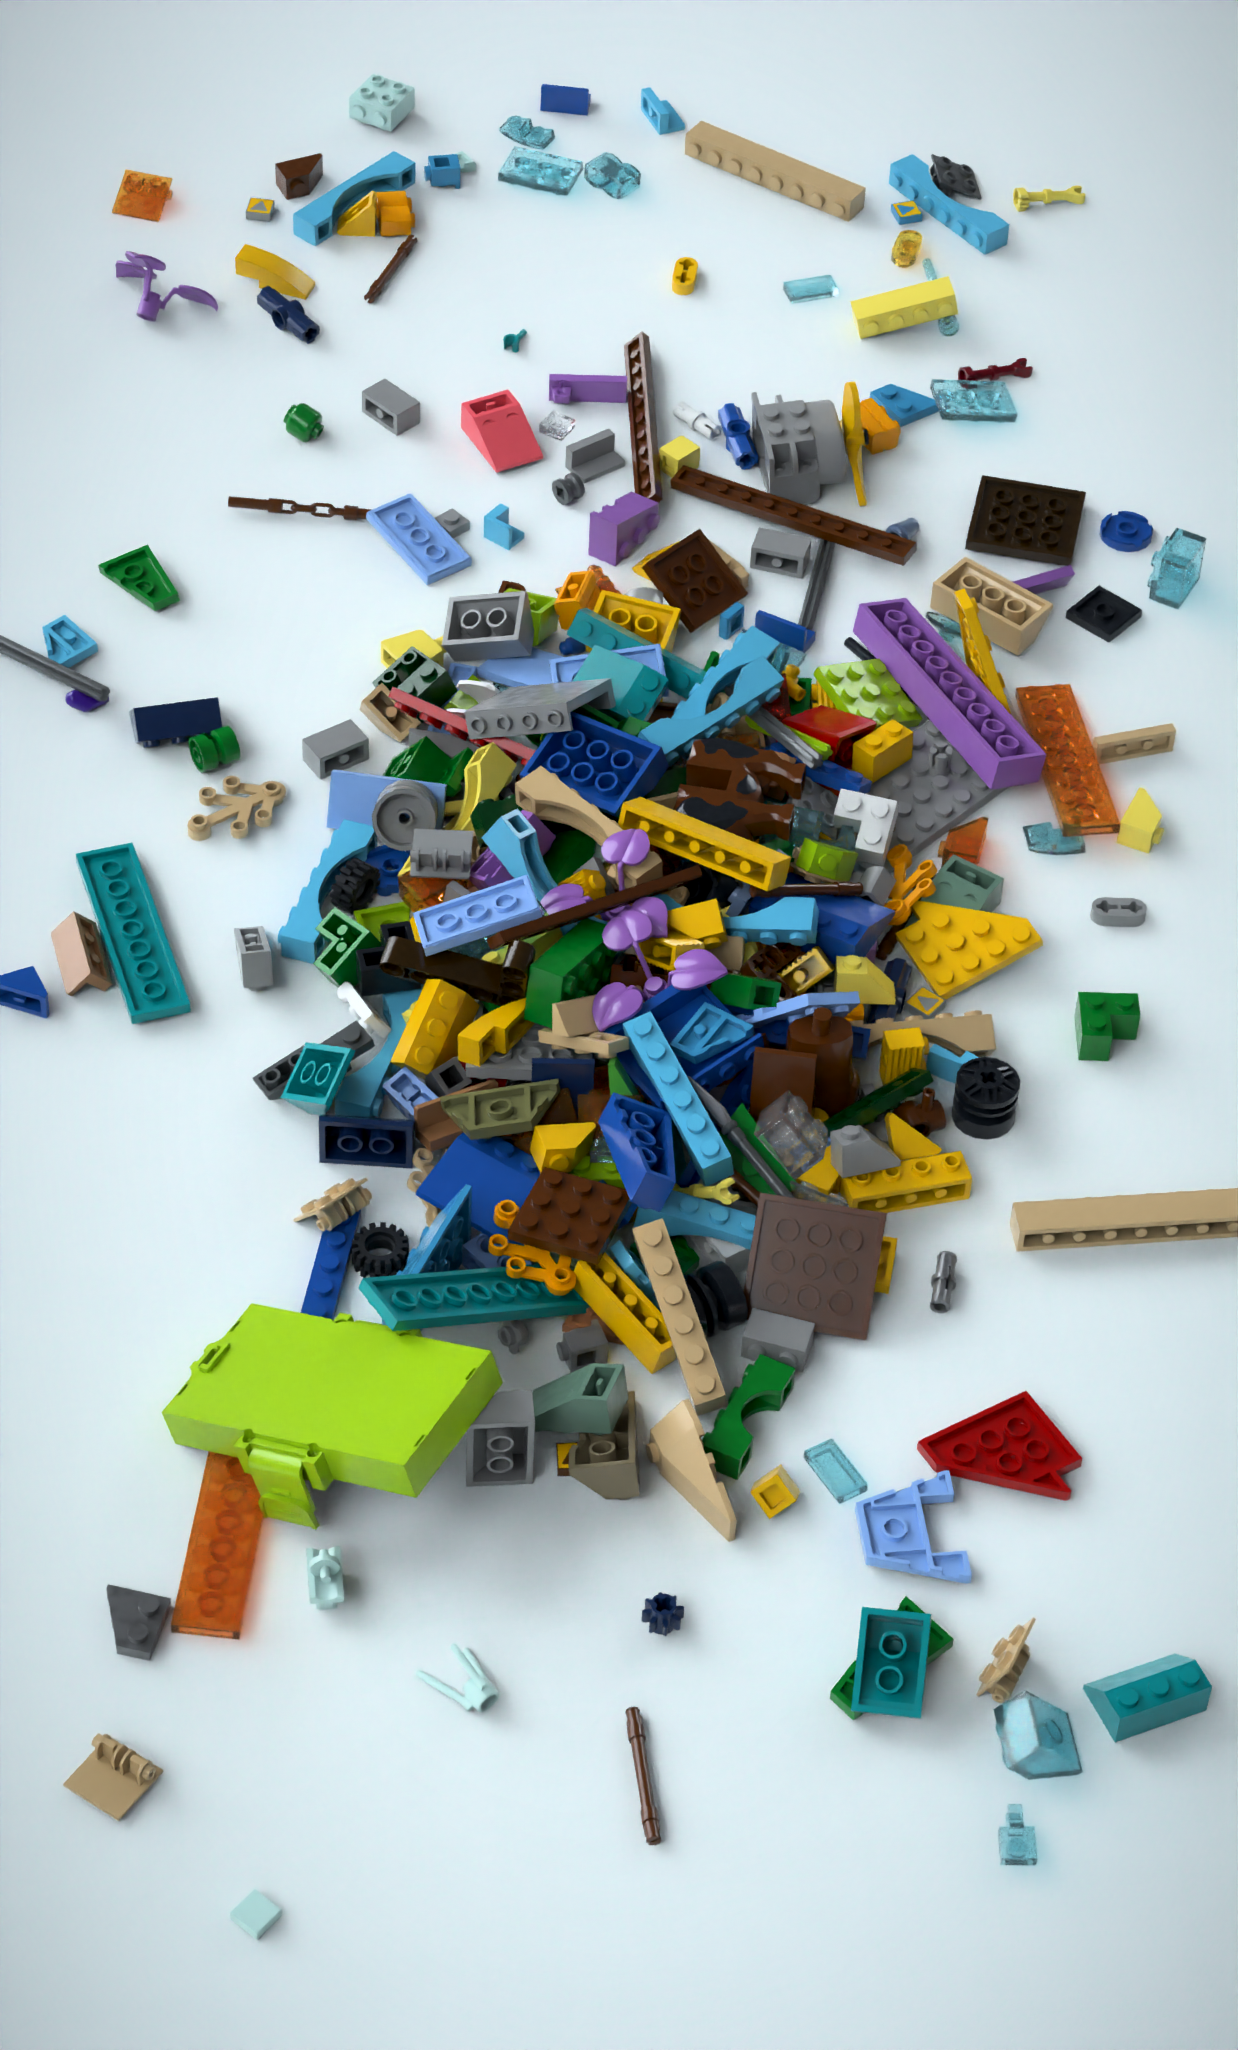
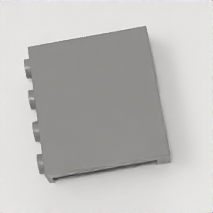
(536, 708)

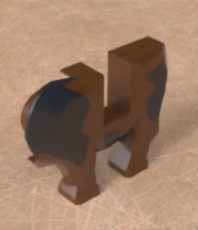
(746, 777)

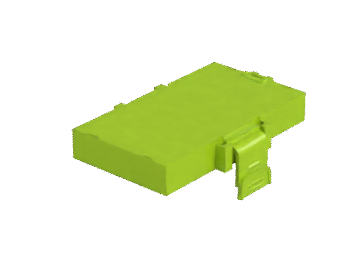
(330, 1404)

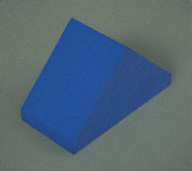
(24, 992)

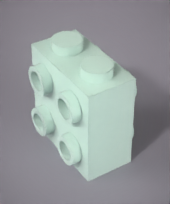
(381, 102)

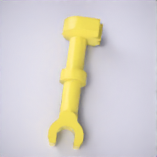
(1022, 197)
(719, 1191)

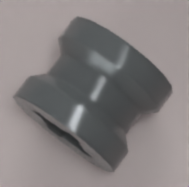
(568, 488)

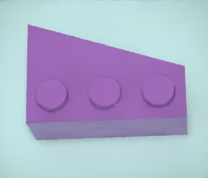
(621, 527)
(489, 869)

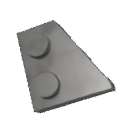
(136, 1620)

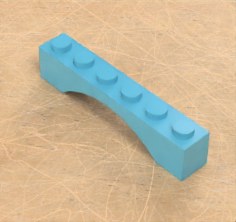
(316, 220)
(977, 227)
(745, 650)
(754, 686)
(518, 849)
(786, 921)
(299, 937)
(362, 1091)
(682, 1102)
(699, 1217)

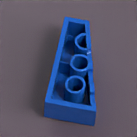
(641, 1149)

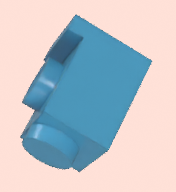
(443, 170)

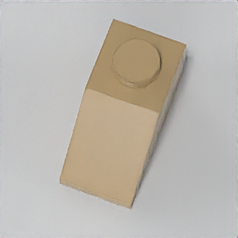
(385, 716)

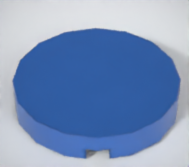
(1126, 531)

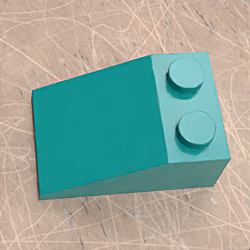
(634, 685)
(317, 1077)
(891, 1662)

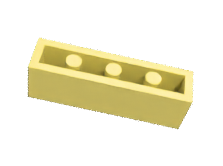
(904, 307)

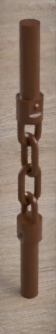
(275, 505)

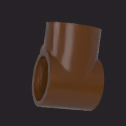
(923, 1117)

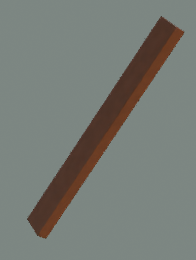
(594, 907)

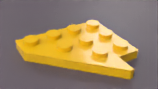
(978, 646)
(963, 945)

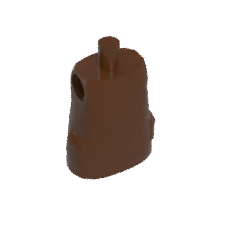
(833, 1043)

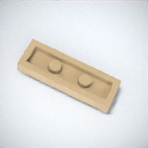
(1134, 743)
(604, 1044)

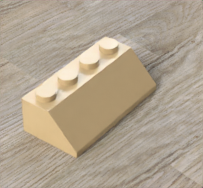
(1006, 610)

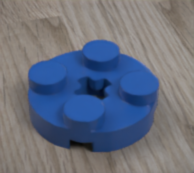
(385, 857)

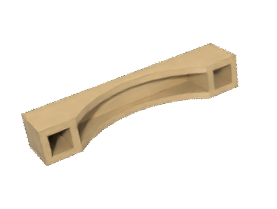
(554, 801)
(957, 1034)
(680, 1317)

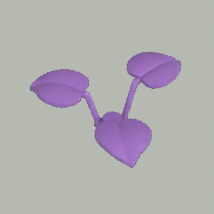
(150, 301)
(623, 847)
(617, 1002)

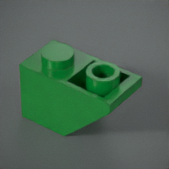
(746, 991)

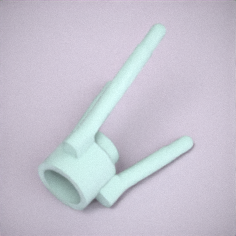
(478, 1689)

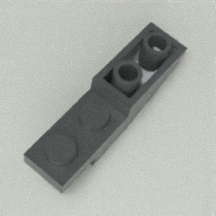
(274, 1078)

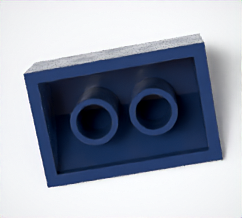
(175, 721)
(366, 1141)

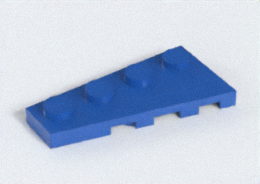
(830, 773)

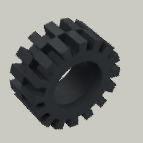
(355, 886)
(376, 1238)

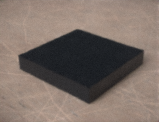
(1103, 613)

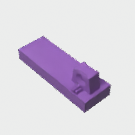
(587, 388)
(1047, 580)

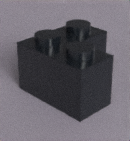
(369, 975)

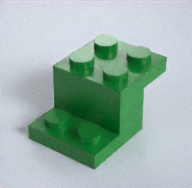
(430, 764)

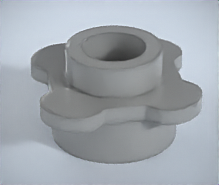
(513, 1335)

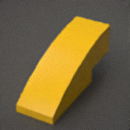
(273, 272)
(493, 1032)

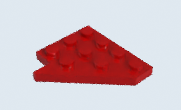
(1006, 1447)

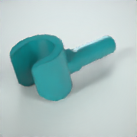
(512, 339)

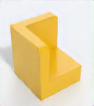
(775, 1491)

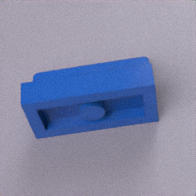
(565, 99)
(785, 631)

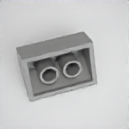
(488, 626)
(502, 1441)

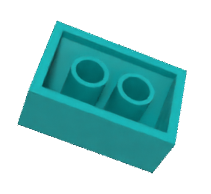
(1149, 1695)

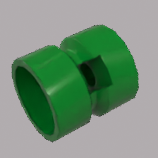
(218, 747)

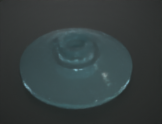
(947, 627)

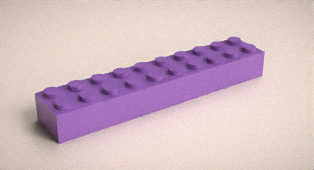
(949, 693)

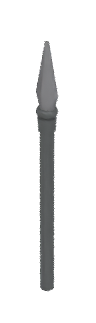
(737, 1137)

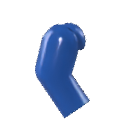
(571, 646)

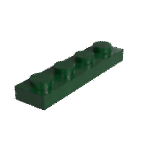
(882, 1099)

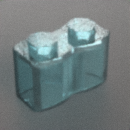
(612, 175)

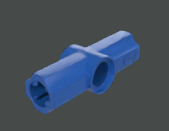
(737, 436)

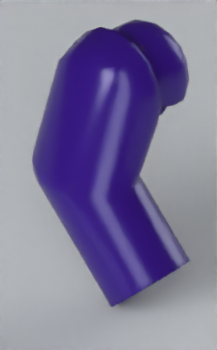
(82, 702)

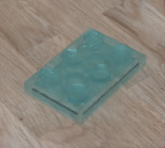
(540, 171)
(973, 400)

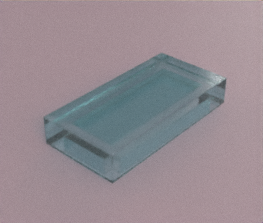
(810, 289)
(835, 1470)

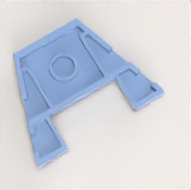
(804, 1005)
(897, 1536)

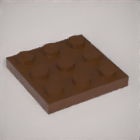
(695, 580)
(570, 1215)

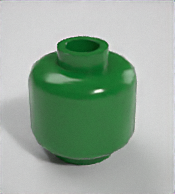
(303, 422)

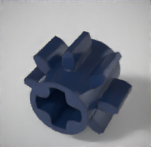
(662, 1614)

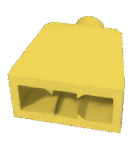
(396, 646)

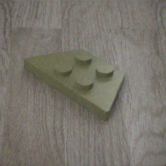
(501, 1109)

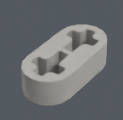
(1118, 912)

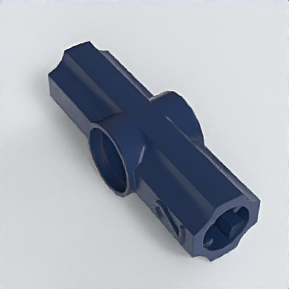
(288, 314)
(899, 973)

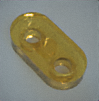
(906, 248)

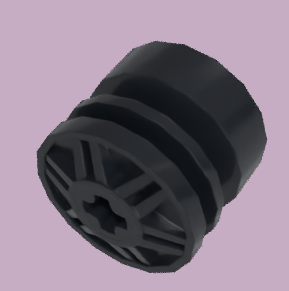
(985, 1098)
(717, 1297)

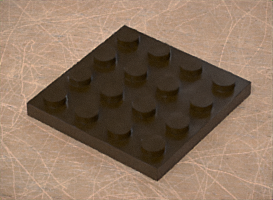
(1025, 520)

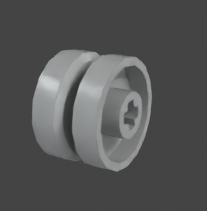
(398, 798)

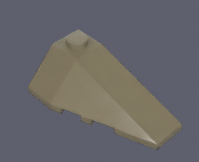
(609, 1461)

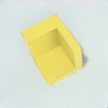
(678, 453)

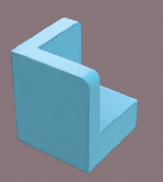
(498, 528)

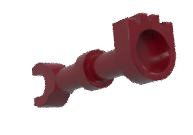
(993, 372)

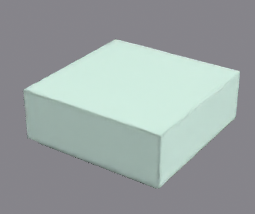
(255, 1914)

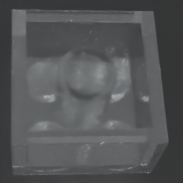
(792, 1134)

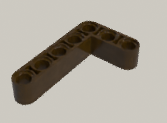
(477, 977)

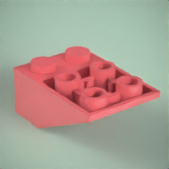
(500, 430)

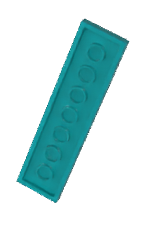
(132, 933)
(464, 1298)

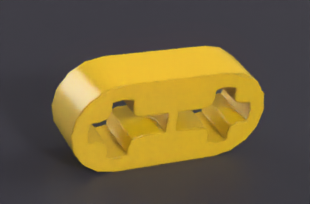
(681, 275)

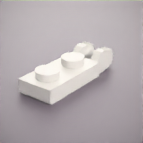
(363, 1010)

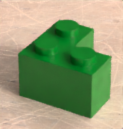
(344, 938)
(1102, 1018)

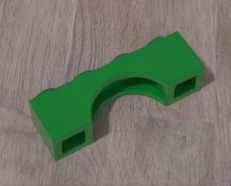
(763, 1388)

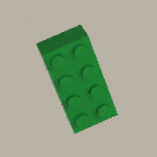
(568, 970)

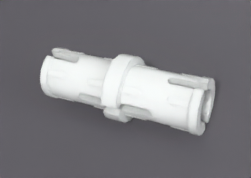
(697, 421)

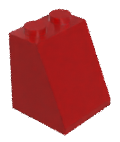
(834, 728)

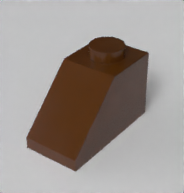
(299, 175)

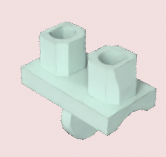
(325, 1577)

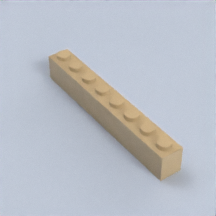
(775, 171)
(1124, 1219)

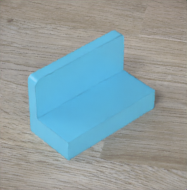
(660, 113)

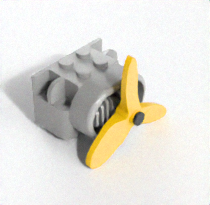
(808, 445)

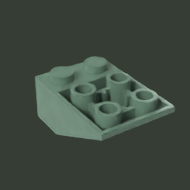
(965, 886)
(582, 1400)

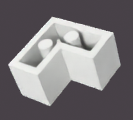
(872, 820)

